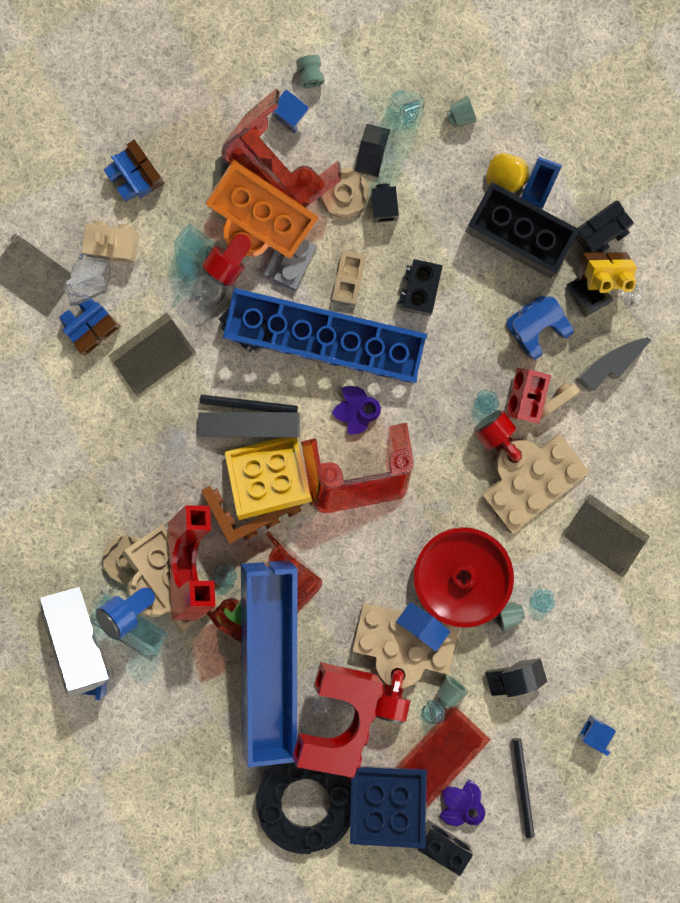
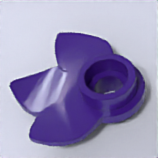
(353, 409)
(460, 802)

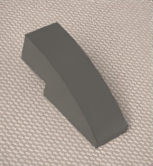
(611, 364)

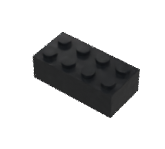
(522, 230)

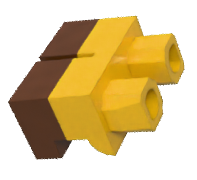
(608, 271)

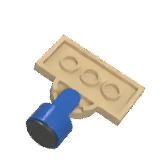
(147, 590)

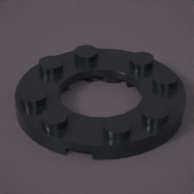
(293, 836)

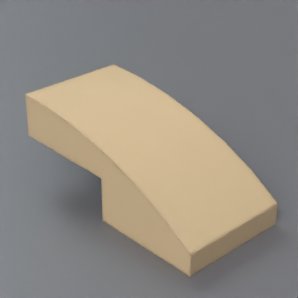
(349, 277)

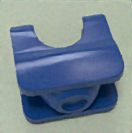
(532, 318)

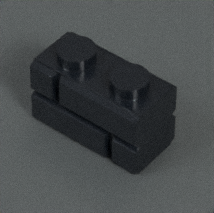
(603, 228)

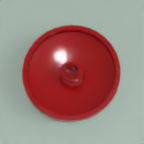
(464, 577)

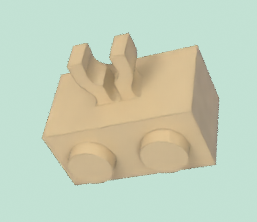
(110, 242)

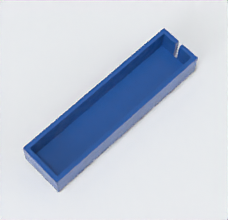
(269, 662)

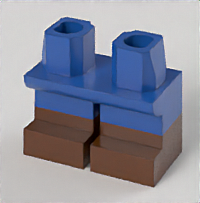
(137, 170)
(79, 330)

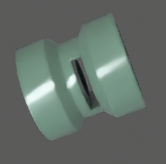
(310, 71)

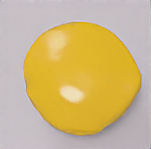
(507, 172)

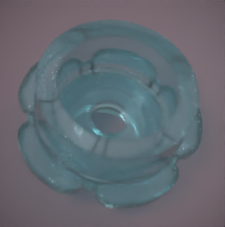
(491, 406)
(219, 579)
(543, 594)
(433, 712)

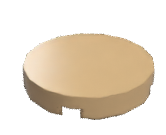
(347, 196)
(112, 557)

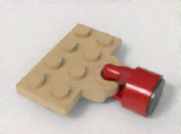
(527, 474)
(398, 657)

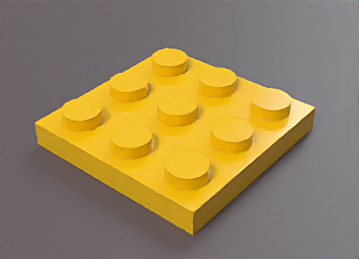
(267, 477)

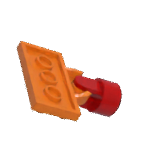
(254, 220)

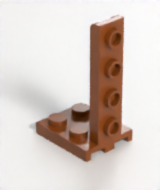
(249, 529)

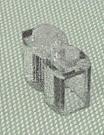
(199, 305)

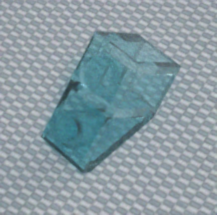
(190, 251)

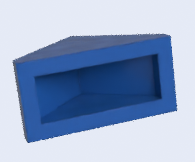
(540, 181)
(423, 626)

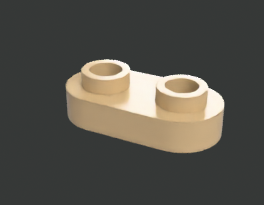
(565, 393)

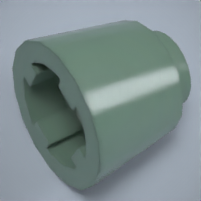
(461, 113)
(510, 616)
(451, 692)

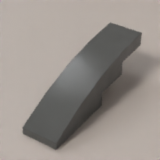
(249, 424)

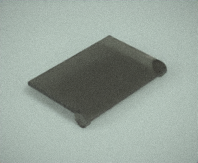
(32, 275)
(152, 354)
(605, 535)

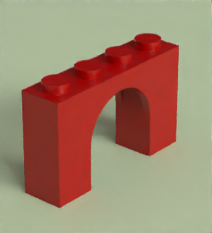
(188, 595)
(341, 753)

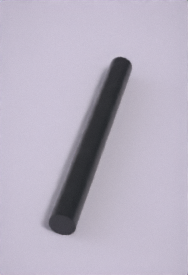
(247, 404)
(523, 787)

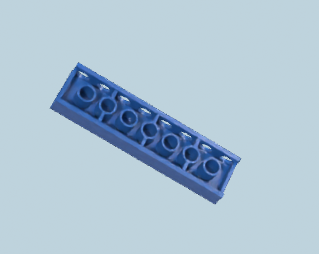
(325, 336)

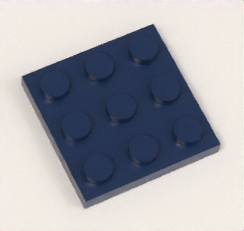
(389, 807)

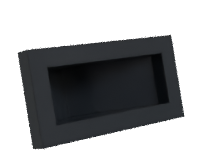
(372, 150)
(588, 300)

